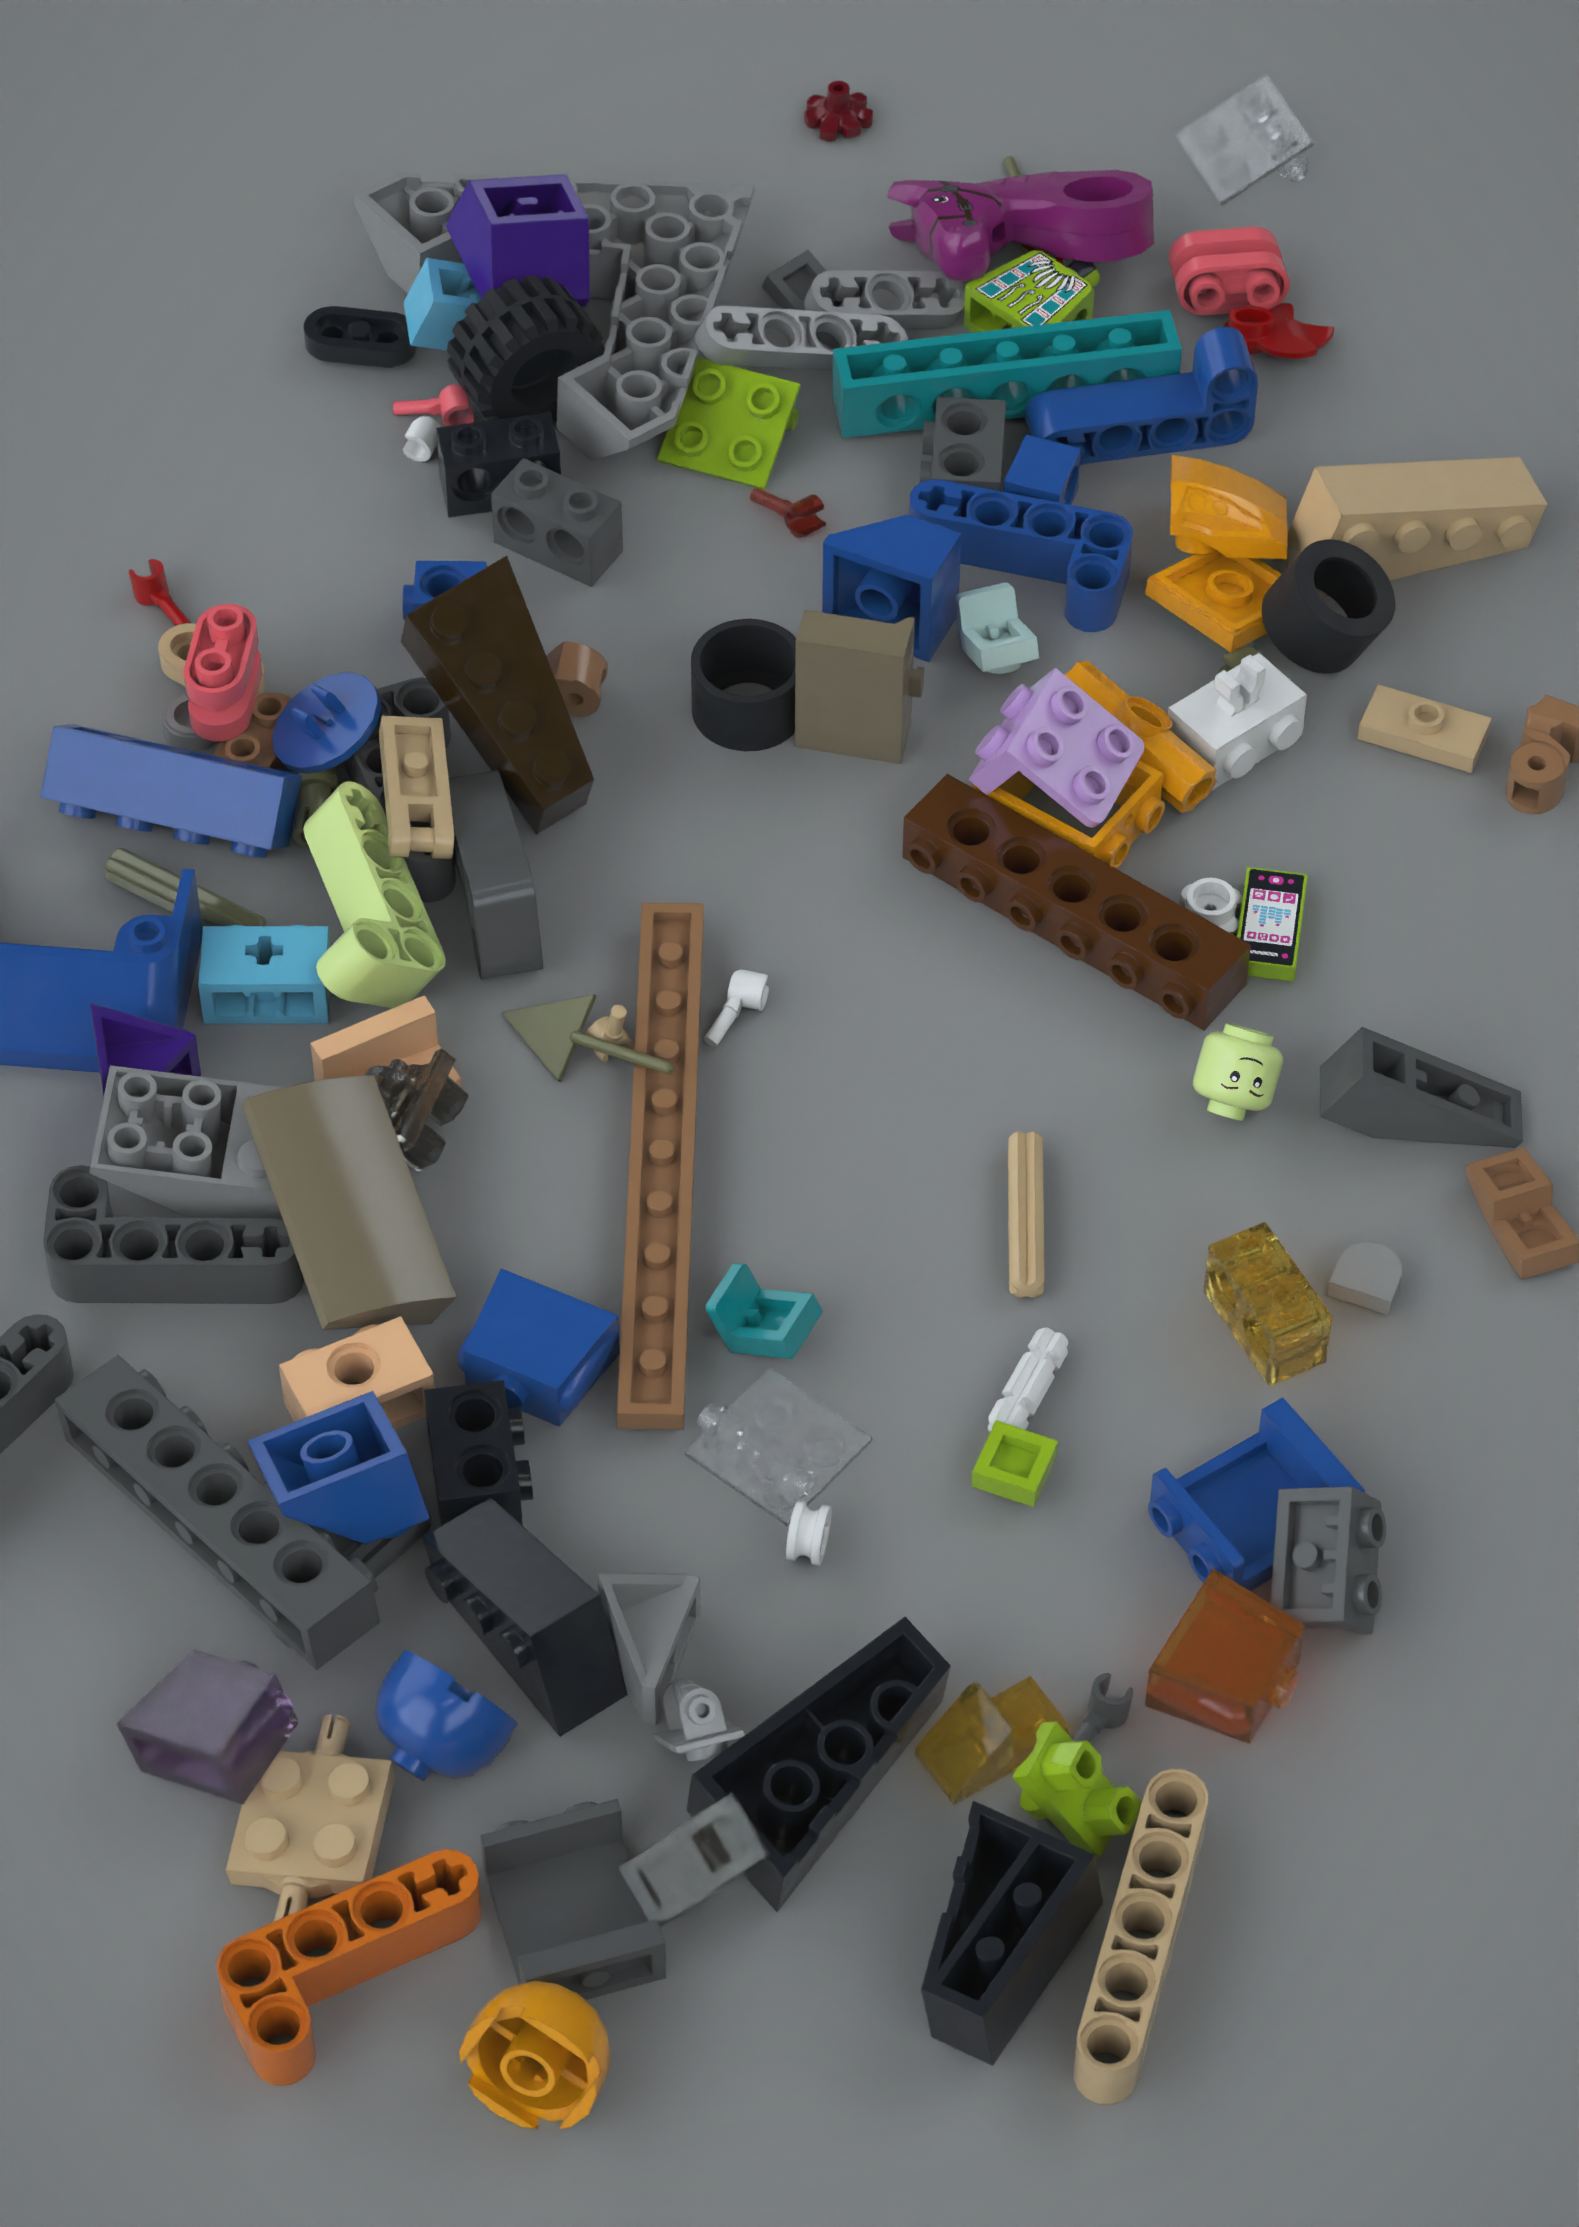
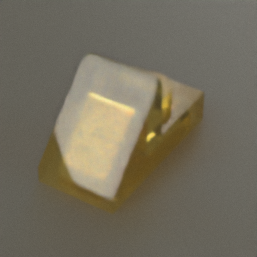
(985, 1737)

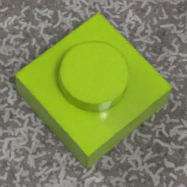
(1014, 1463)

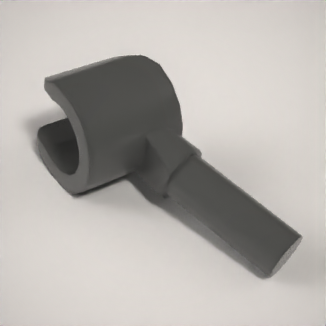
(1102, 1710)

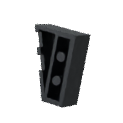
(528, 1613)
(1006, 1930)

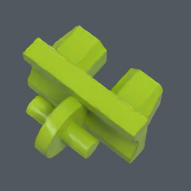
(1067, 1786)

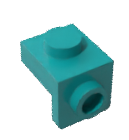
(758, 1318)

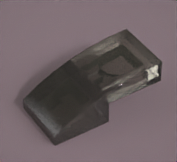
(695, 1861)

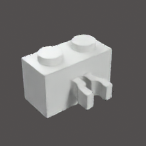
(1241, 717)

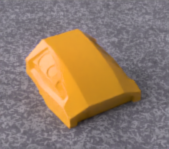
(1225, 512)

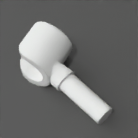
(421, 439)
(745, 990)

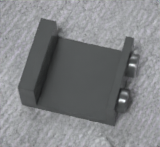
(568, 1904)

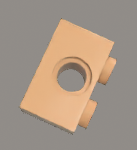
(377, 1357)

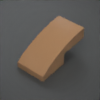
(1521, 1213)

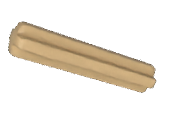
(1026, 1214)

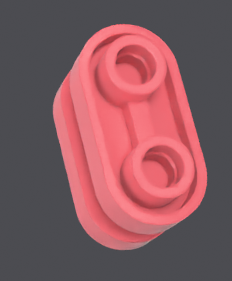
(1228, 270)
(223, 672)

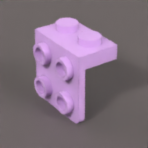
(1062, 746)

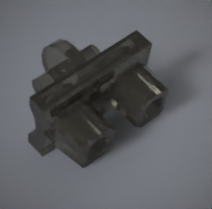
(413, 1095)

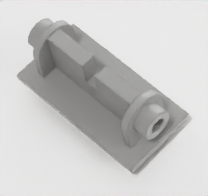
(695, 1722)

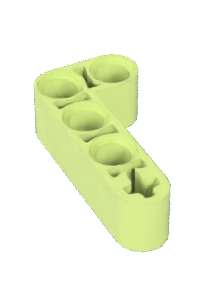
(387, 935)

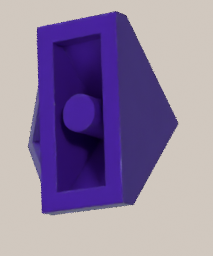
(142, 1044)

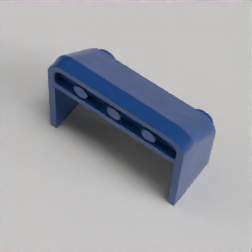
(51, 988)

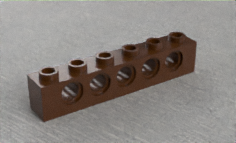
(1076, 902)

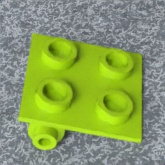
(731, 423)

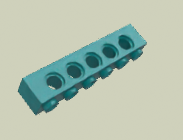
(898, 382)

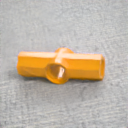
(1186, 774)

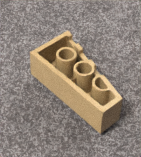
(1420, 512)

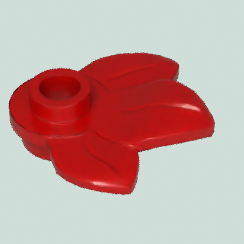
(1277, 331)

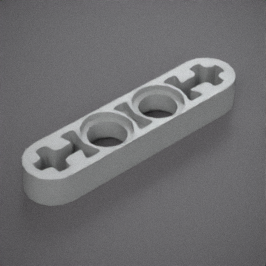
(796, 326)

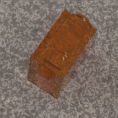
(1227, 1661)

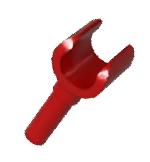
(155, 591)

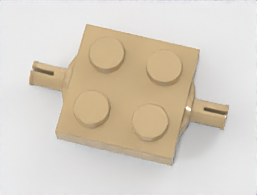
(312, 1822)

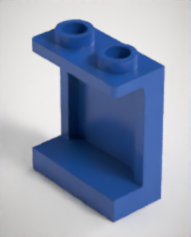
(1229, 1504)

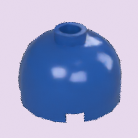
(438, 1721)

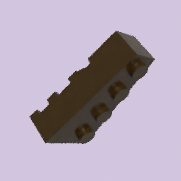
(499, 687)

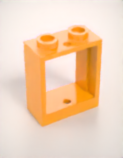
(1139, 813)

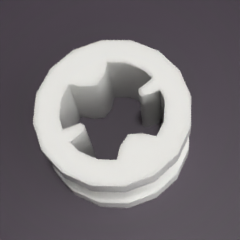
(808, 1533)

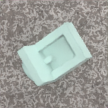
(992, 631)

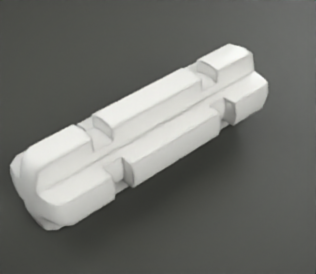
(1030, 1379)

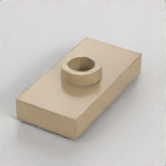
(1424, 728)

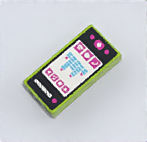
(1272, 921)

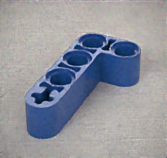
(1156, 413)
(1038, 541)

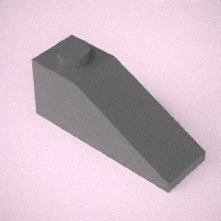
(1415, 1096)

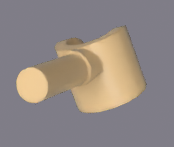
(611, 1030)

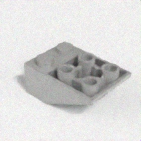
(183, 1144)

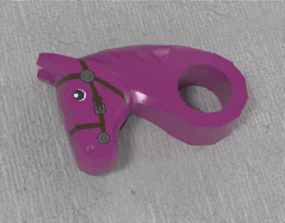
(1061, 213)

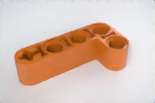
(356, 1956)

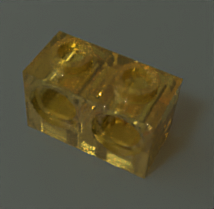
(1267, 1303)

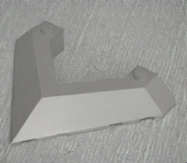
(650, 249)

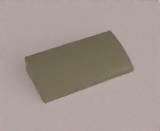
(349, 1203)

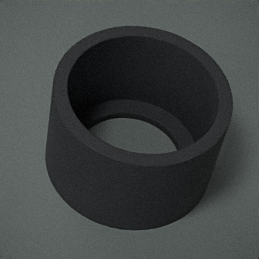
(1311, 631)
(744, 654)

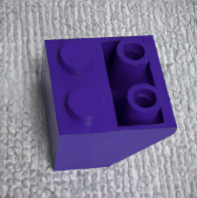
(523, 230)

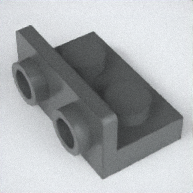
(1328, 1557)

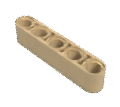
(1140, 1963)

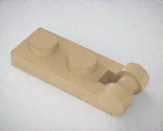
(416, 786)

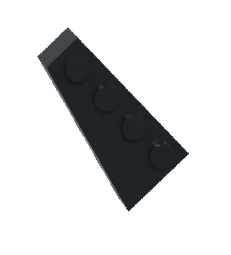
(825, 1753)

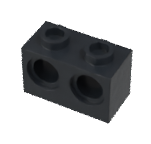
(483, 453)
(475, 1458)

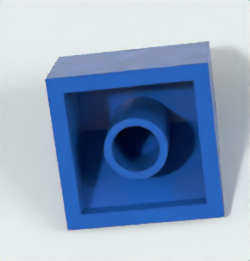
(893, 574)
(343, 1472)

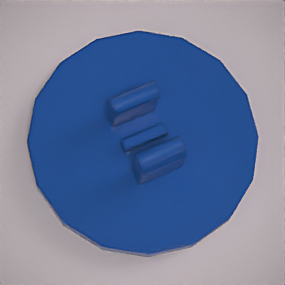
(326, 722)

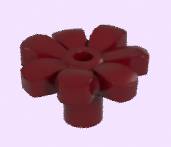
(838, 112)

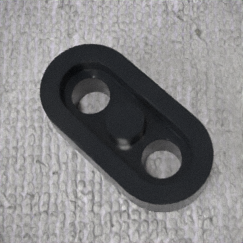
(358, 336)

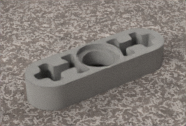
(906, 285)

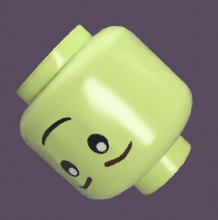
(1237, 1071)

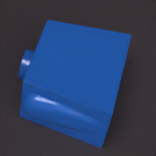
(540, 1345)

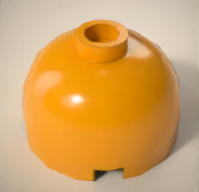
(537, 2055)

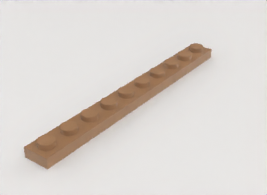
(661, 1171)

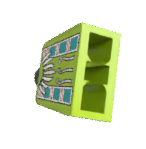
(1030, 293)

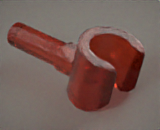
(798, 516)

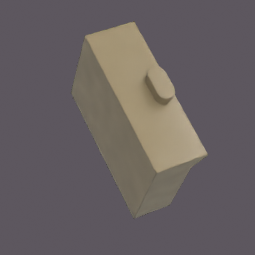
(855, 685)

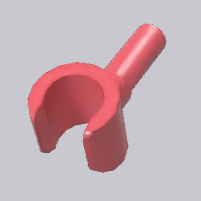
(452, 404)

